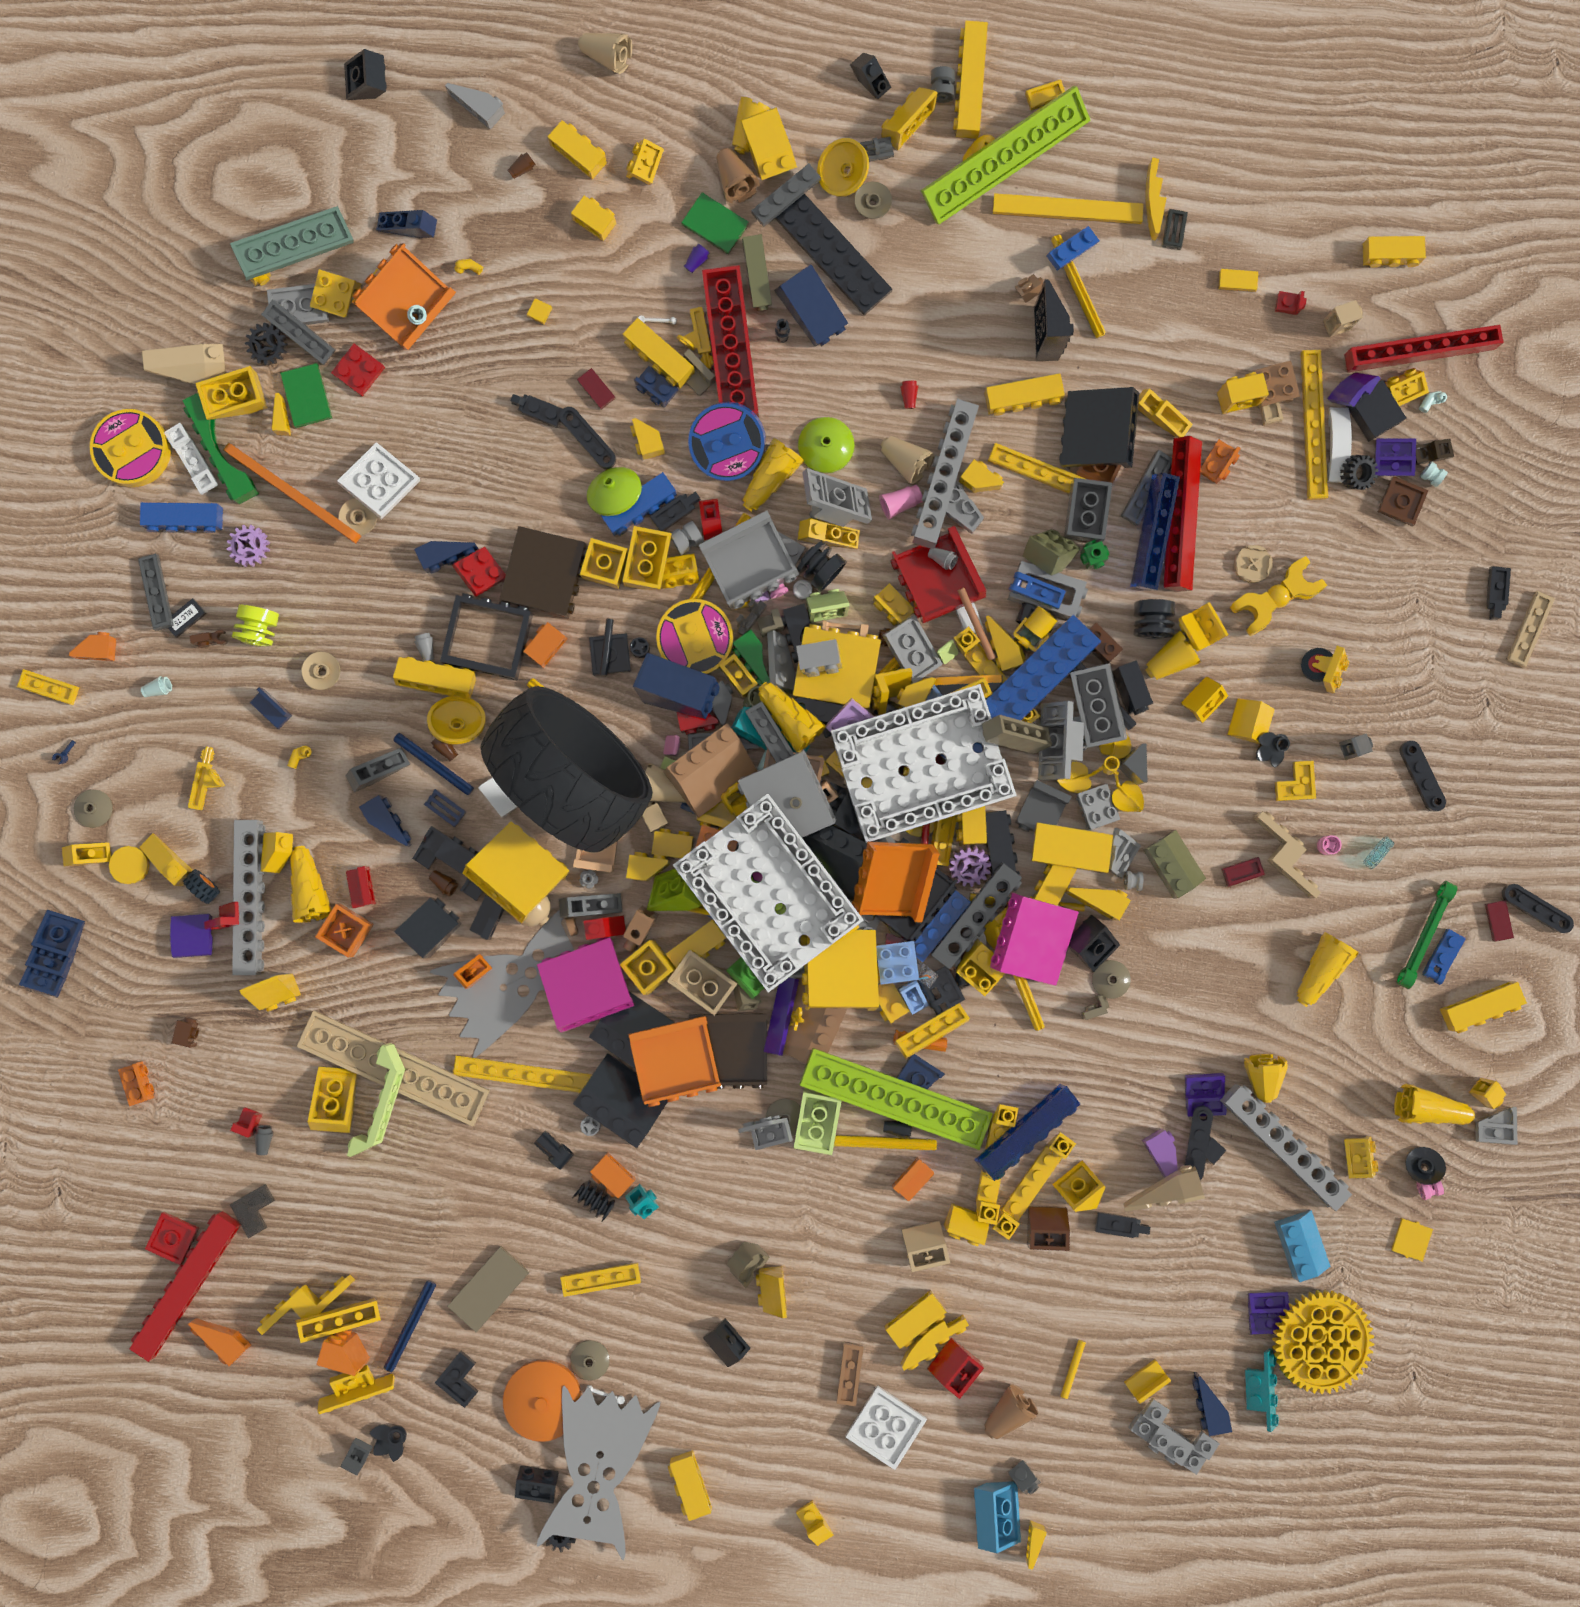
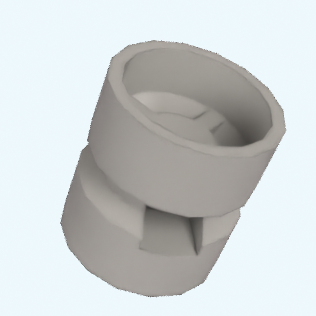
(686, 537)

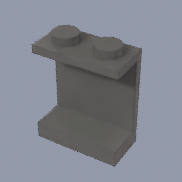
(1042, 805)

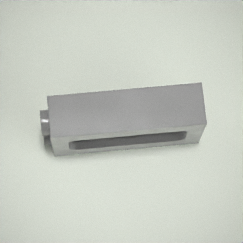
(1064, 611)

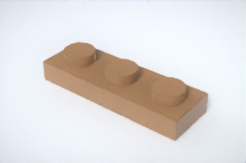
(849, 1374)

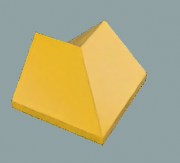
(1080, 1188)

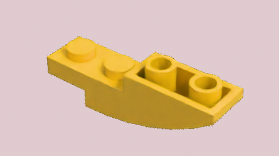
(924, 1346)

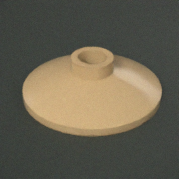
(351, 510)
(312, 667)

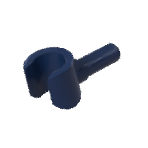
(64, 758)

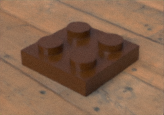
(1402, 501)

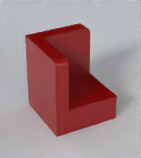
(247, 1122)

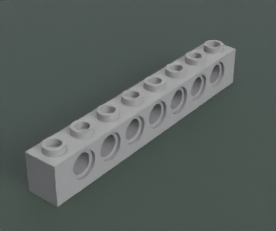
(961, 411)
(241, 888)
(1338, 1192)

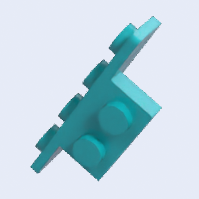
(1261, 1390)

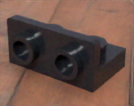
(536, 1484)

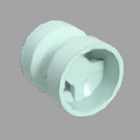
(1433, 474)

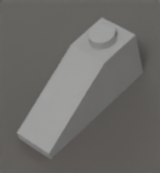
(478, 103)

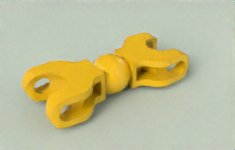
(1278, 596)

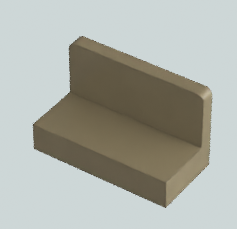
(702, 378)

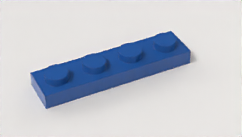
(940, 925)

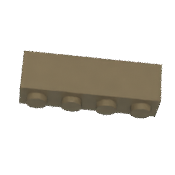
(1016, 734)

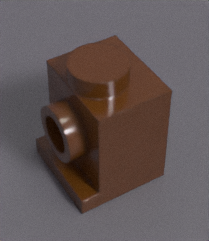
(186, 1032)

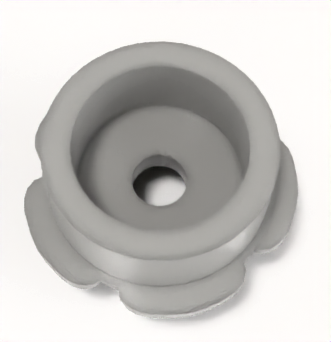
(593, 878)

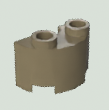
(746, 1261)

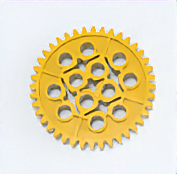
(1345, 1367)

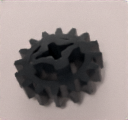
(269, 335)

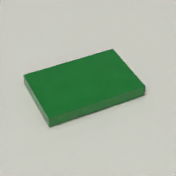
(715, 223)
(306, 395)

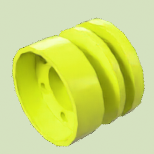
(255, 625)

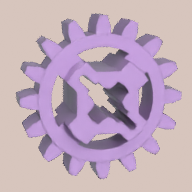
(253, 538)
(963, 871)

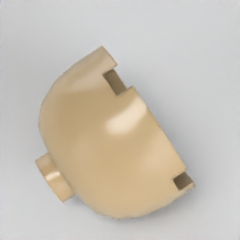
(538, 914)

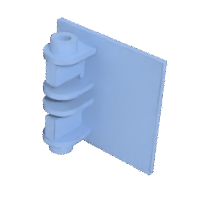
(897, 962)

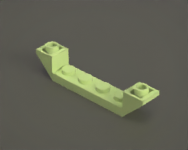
(388, 1058)

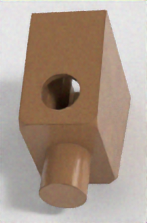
(643, 922)

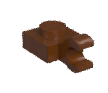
(205, 639)

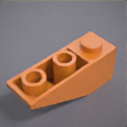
(225, 1342)

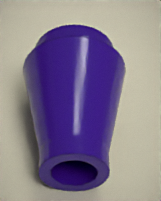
(696, 258)

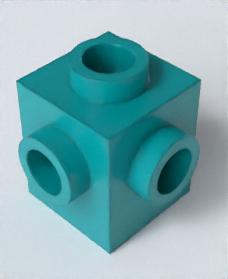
(642, 1201)

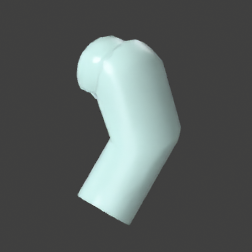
(1431, 399)

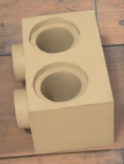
(1343, 318)

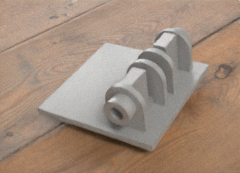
(1097, 807)

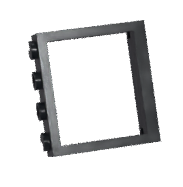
(512, 673)

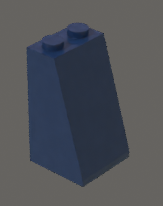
(812, 306)
(675, 687)

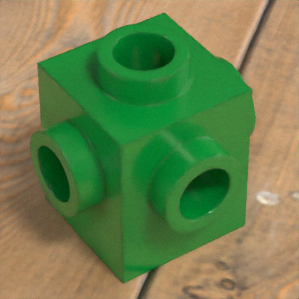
(1089, 559)

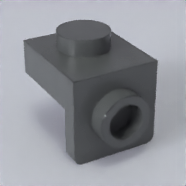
(356, 1456)
(1024, 1478)

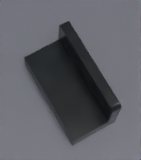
(487, 918)
(727, 1343)

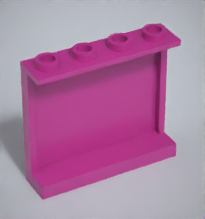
(1033, 939)
(584, 984)

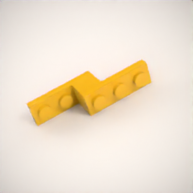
(305, 1303)

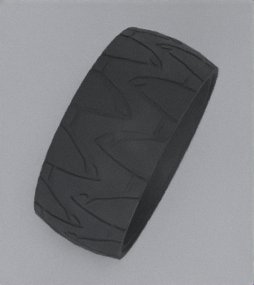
(565, 769)

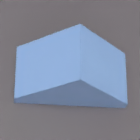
(913, 996)

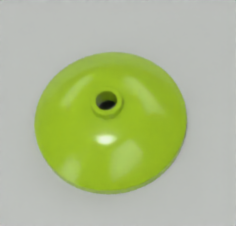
(821, 456)
(614, 491)

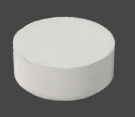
(802, 589)

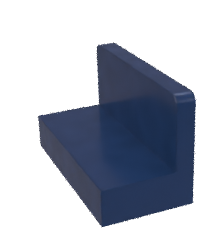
(270, 708)

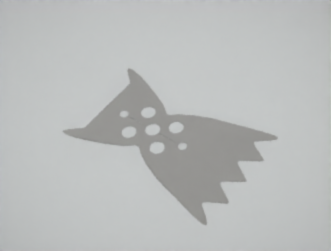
(488, 1007)
(585, 1432)

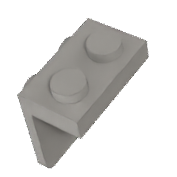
(768, 1131)

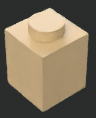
(654, 817)

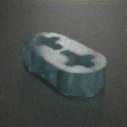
(1378, 852)

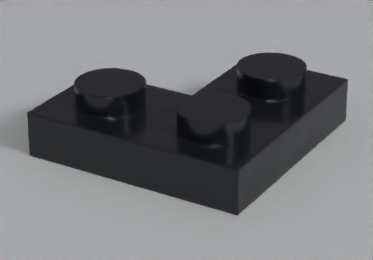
(453, 1380)

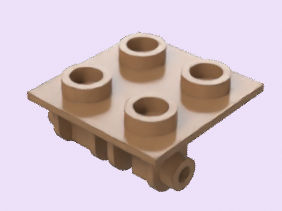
(1280, 383)

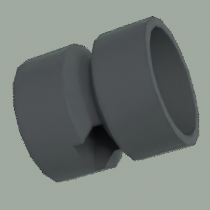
(942, 82)

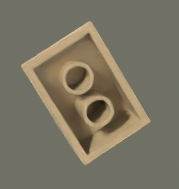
(702, 982)

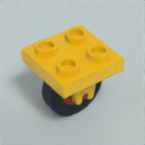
(1324, 666)

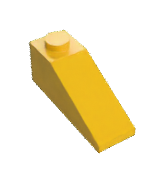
(165, 860)

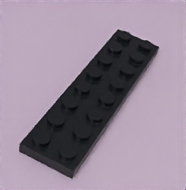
(834, 254)

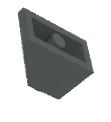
(722, 702)
(1356, 746)

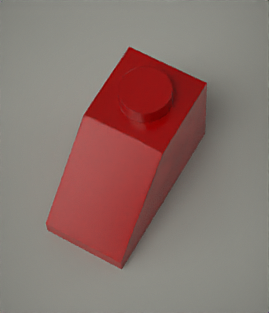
(710, 518)
(604, 927)

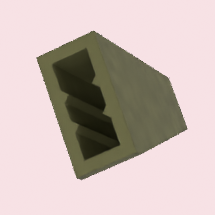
(757, 272)

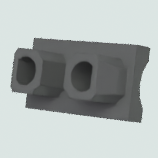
(878, 148)

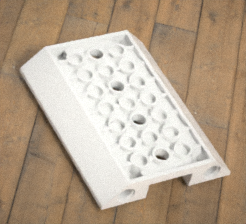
(913, 740)
(747, 908)

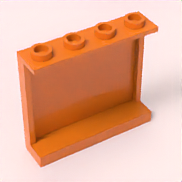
(395, 288)
(895, 879)
(674, 1061)

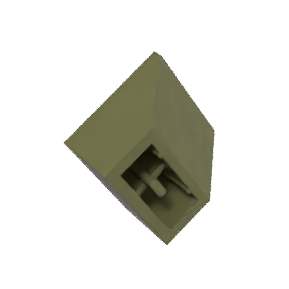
(1050, 551)

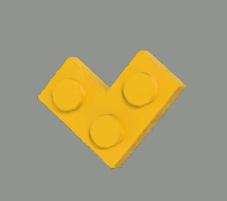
(1303, 785)

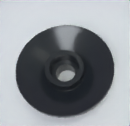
(1431, 1160)

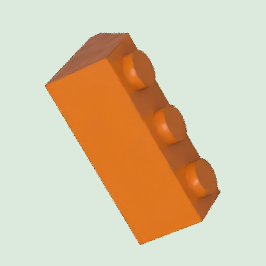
(343, 1353)

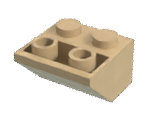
(925, 1246)

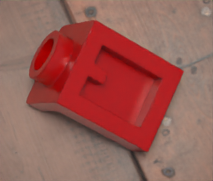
(1290, 302)

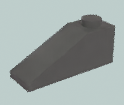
(376, 769)
(590, 905)

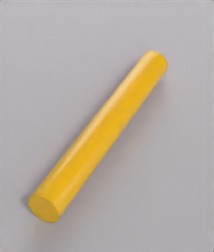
(1073, 1369)

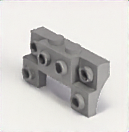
(1173, 1445)

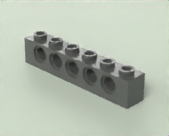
(1002, 873)

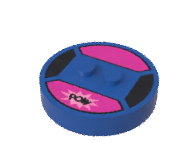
(727, 441)

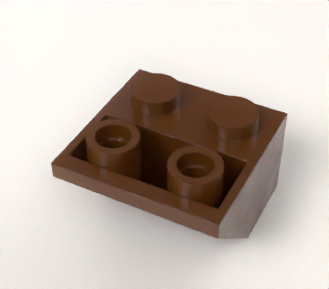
(1048, 1228)

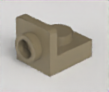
(1093, 1011)

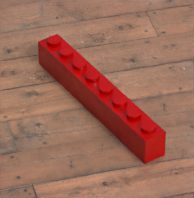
(1423, 348)
(1182, 532)
(185, 1285)

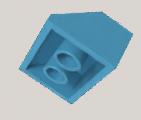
(1302, 1246)
(997, 1516)

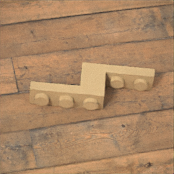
(1287, 854)

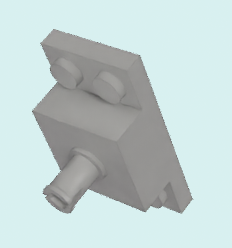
(835, 499)
(1065, 738)

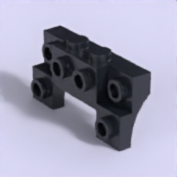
(450, 851)

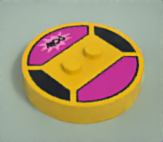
(130, 448)
(695, 635)

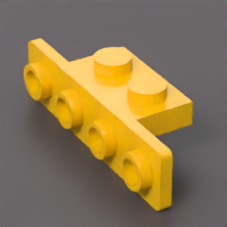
(352, 1389)

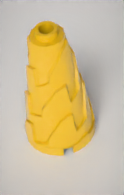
(775, 467)
(796, 723)
(308, 895)
(1325, 966)
(1424, 1106)

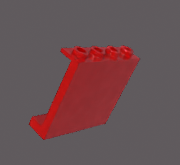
(932, 586)

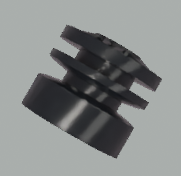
(821, 565)
(1154, 618)

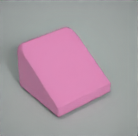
(672, 745)

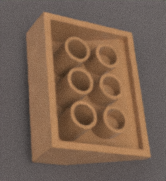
(710, 769)
(815, 1032)

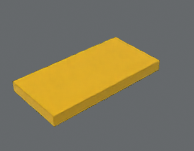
(1072, 848)

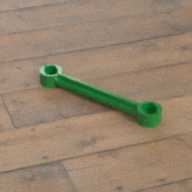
(1409, 973)

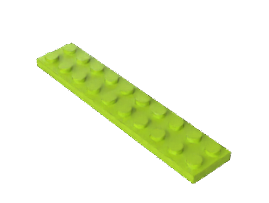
(1006, 155)
(895, 1098)

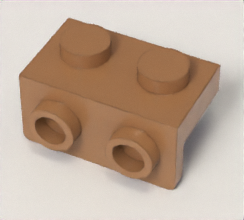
(1029, 287)

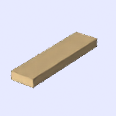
(1530, 629)

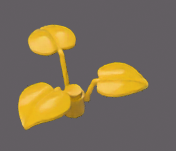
(1127, 796)

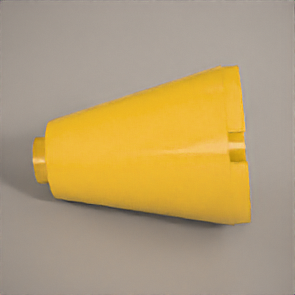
(745, 109)
(1172, 658)

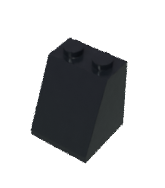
(428, 927)

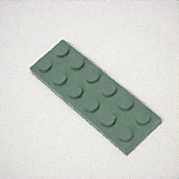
(291, 243)

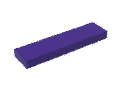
(781, 1016)

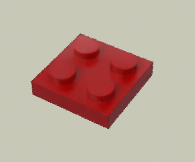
(358, 370)
(479, 571)
(172, 1238)

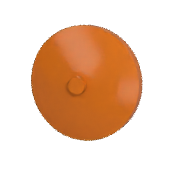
(535, 1399)

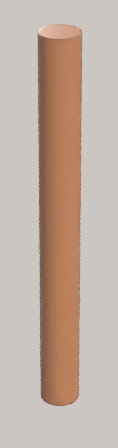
(976, 624)

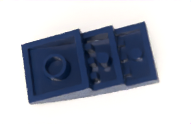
(52, 953)

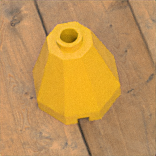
(1265, 1075)

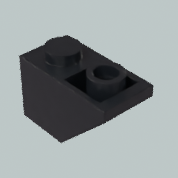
(870, 75)

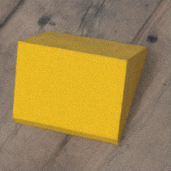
(1250, 720)

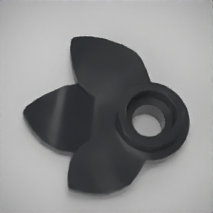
(1270, 749)
(387, 1442)

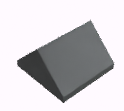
(1135, 765)

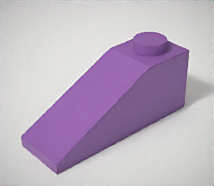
(1162, 1151)

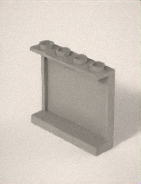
(749, 560)
(787, 780)

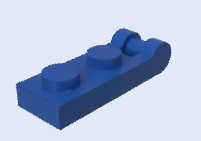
(1037, 590)
(1443, 956)

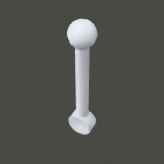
(672, 320)
(620, 1399)

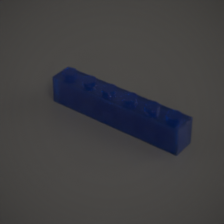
(1155, 532)
(1027, 1132)

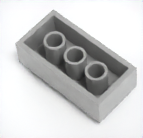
(819, 658)
(1098, 705)

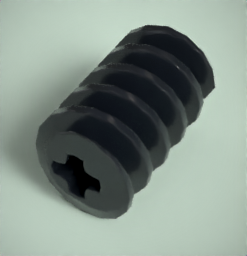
(594, 1199)

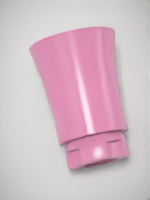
(900, 500)

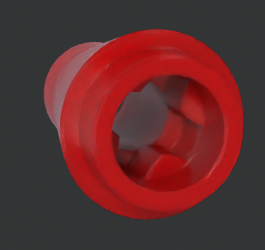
(909, 393)

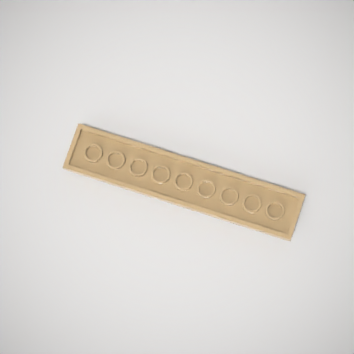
(420, 1081)

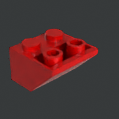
(955, 1368)

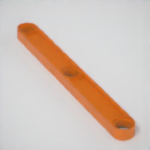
(292, 493)

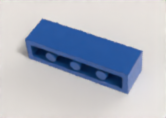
(652, 496)
(181, 517)

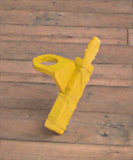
(699, 337)
(204, 778)

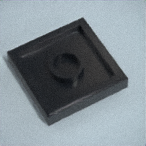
(619, 654)

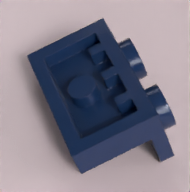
(655, 386)

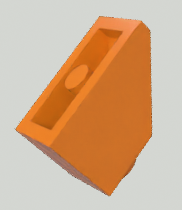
(95, 647)

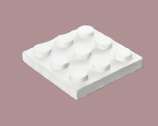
(378, 480)
(886, 1427)

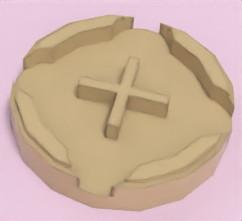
(1253, 564)

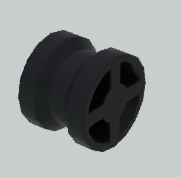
(638, 644)

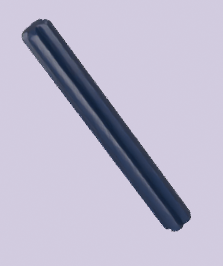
(434, 764)
(409, 1326)

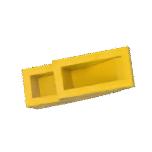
(1163, 413)

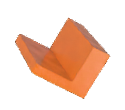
(913, 1179)

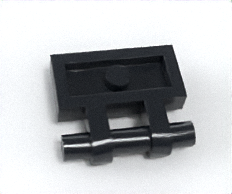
(947, 988)

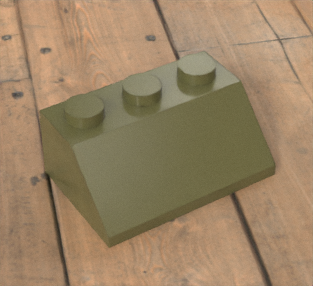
(1174, 864)

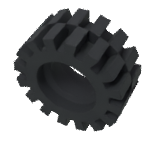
(1350, 469)

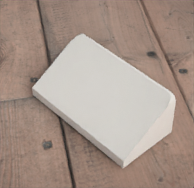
(497, 798)

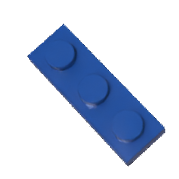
(1072, 248)

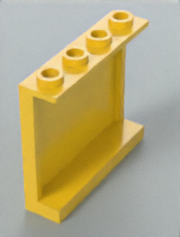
(855, 677)
(515, 871)
(843, 973)

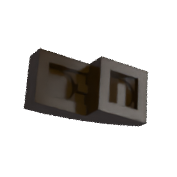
(1434, 451)

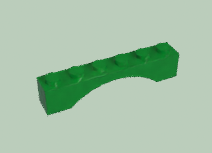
(239, 484)
(751, 650)

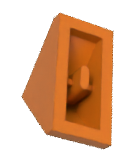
(472, 971)

